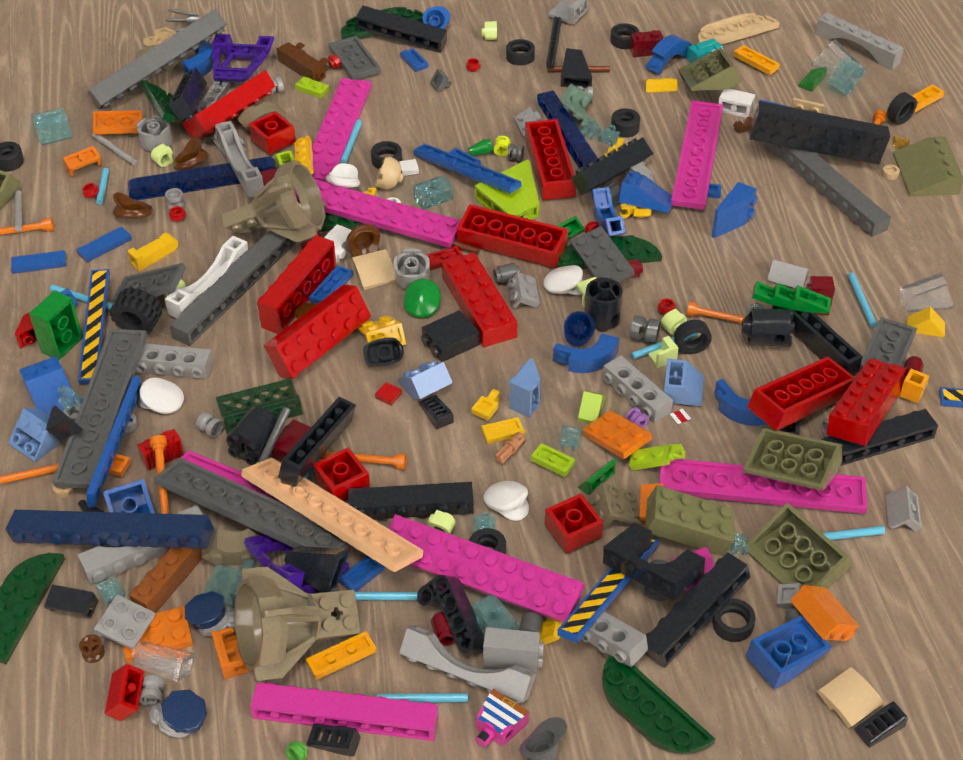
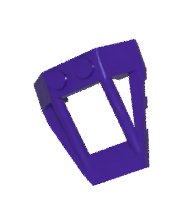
(224, 44)
(263, 544)

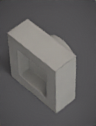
(785, 594)

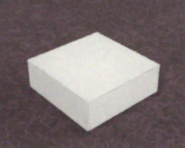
(409, 167)

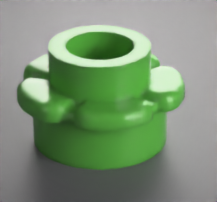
(296, 750)

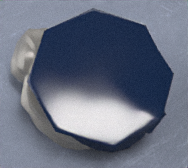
(209, 613)
(179, 714)

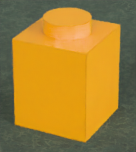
(914, 386)

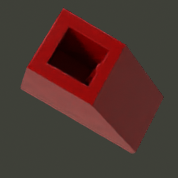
(25, 332)

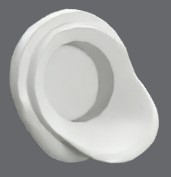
(344, 176)
(564, 280)
(160, 396)
(508, 499)

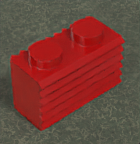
(172, 451)
(124, 692)

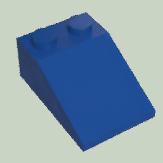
(644, 193)
(735, 209)
(42, 383)
(129, 499)
(786, 651)

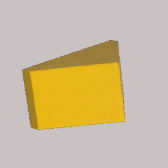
(927, 322)

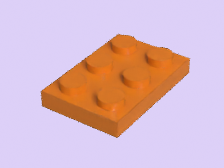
(116, 122)
(617, 434)
(166, 629)

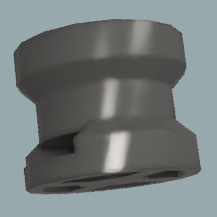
(515, 152)

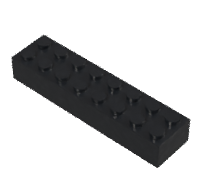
(819, 133)

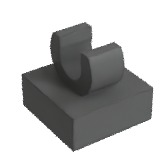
(440, 80)

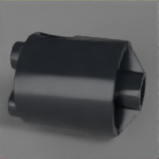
(604, 302)
(769, 327)
(251, 435)

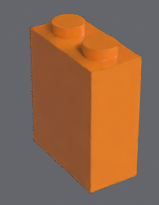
(824, 613)

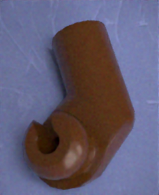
(739, 127)

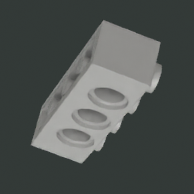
(175, 361)
(637, 389)
(616, 639)

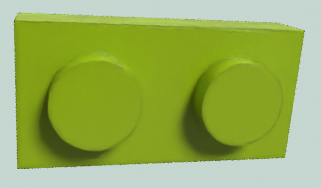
(312, 87)
(553, 460)

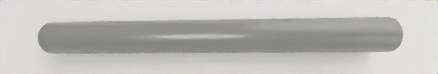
(115, 149)
(18, 210)

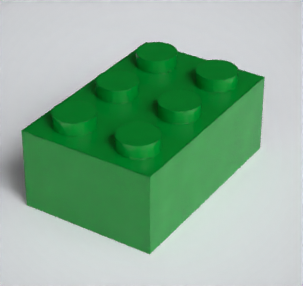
(56, 325)

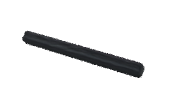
(551, 56)

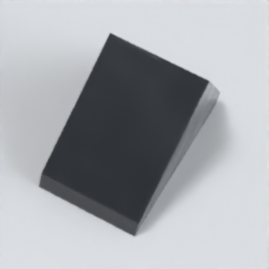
(61, 425)

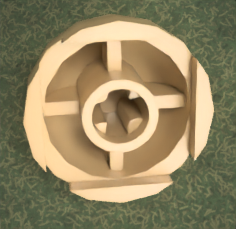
(389, 174)

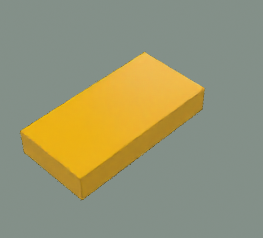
(502, 430)

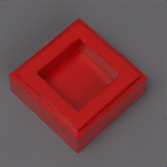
(388, 393)

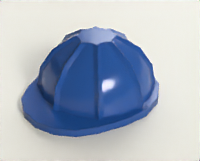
(436, 16)

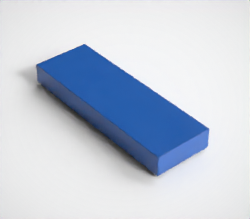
(104, 244)
(38, 261)
(333, 281)

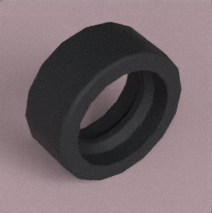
(622, 29)
(520, 58)
(901, 108)
(385, 147)
(688, 328)
(734, 634)

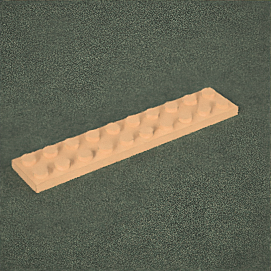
(335, 516)

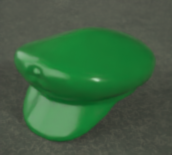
(422, 298)

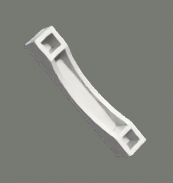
(186, 296)

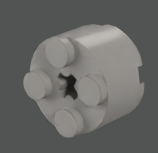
(154, 133)
(411, 266)

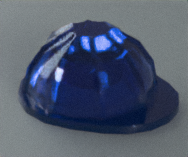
(578, 328)

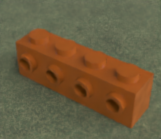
(165, 577)

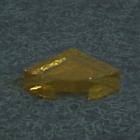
(899, 142)

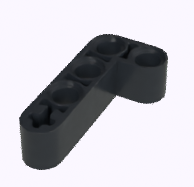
(450, 595)

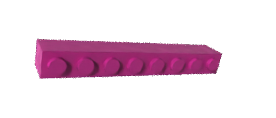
(336, 708)

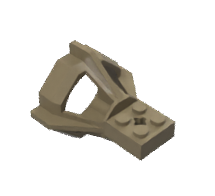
(278, 209)
(281, 618)

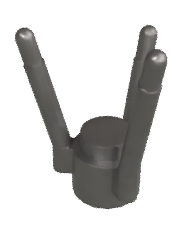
(191, 18)

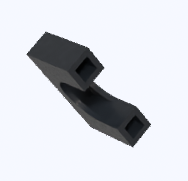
(666, 579)

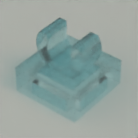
(590, 127)
(609, 135)
(69, 397)
(570, 437)
(484, 521)

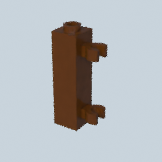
(301, 62)

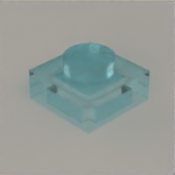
(109, 589)

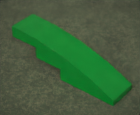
(797, 299)

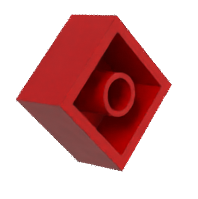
(272, 132)
(340, 473)
(573, 523)

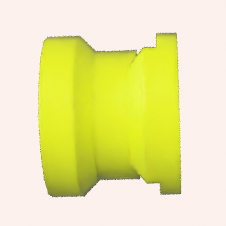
(504, 142)

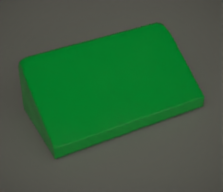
(813, 78)
(573, 225)
(598, 477)

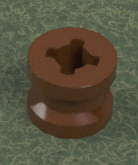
(86, 646)

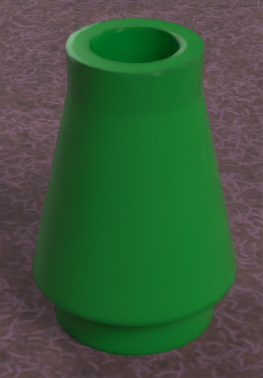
(481, 148)

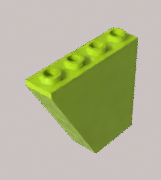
(521, 202)

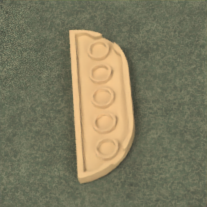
(737, 28)

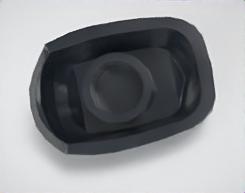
(383, 352)

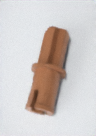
(510, 447)

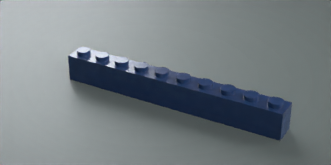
(110, 528)

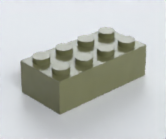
(690, 520)

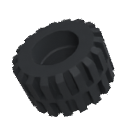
(135, 310)

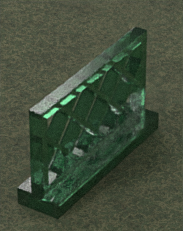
(274, 405)

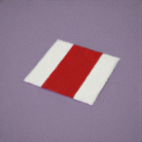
(680, 416)

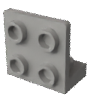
(569, 11)
(124, 622)

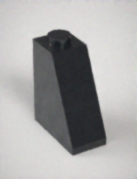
(575, 69)
(320, 565)

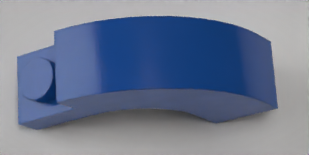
(665, 50)
(202, 61)
(605, 214)
(587, 359)
(734, 406)

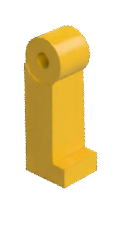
(152, 252)

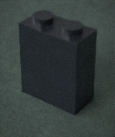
(450, 336)

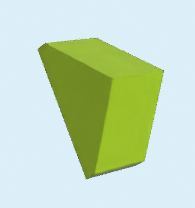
(591, 406)

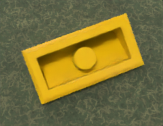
(660, 85)

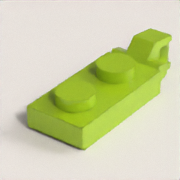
(656, 456)

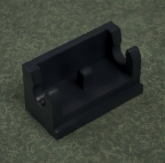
(71, 600)

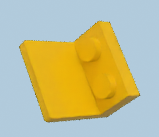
(383, 328)

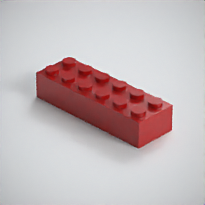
(229, 105)
(550, 159)
(512, 235)
(296, 284)
(479, 299)
(317, 331)
(800, 393)
(866, 401)

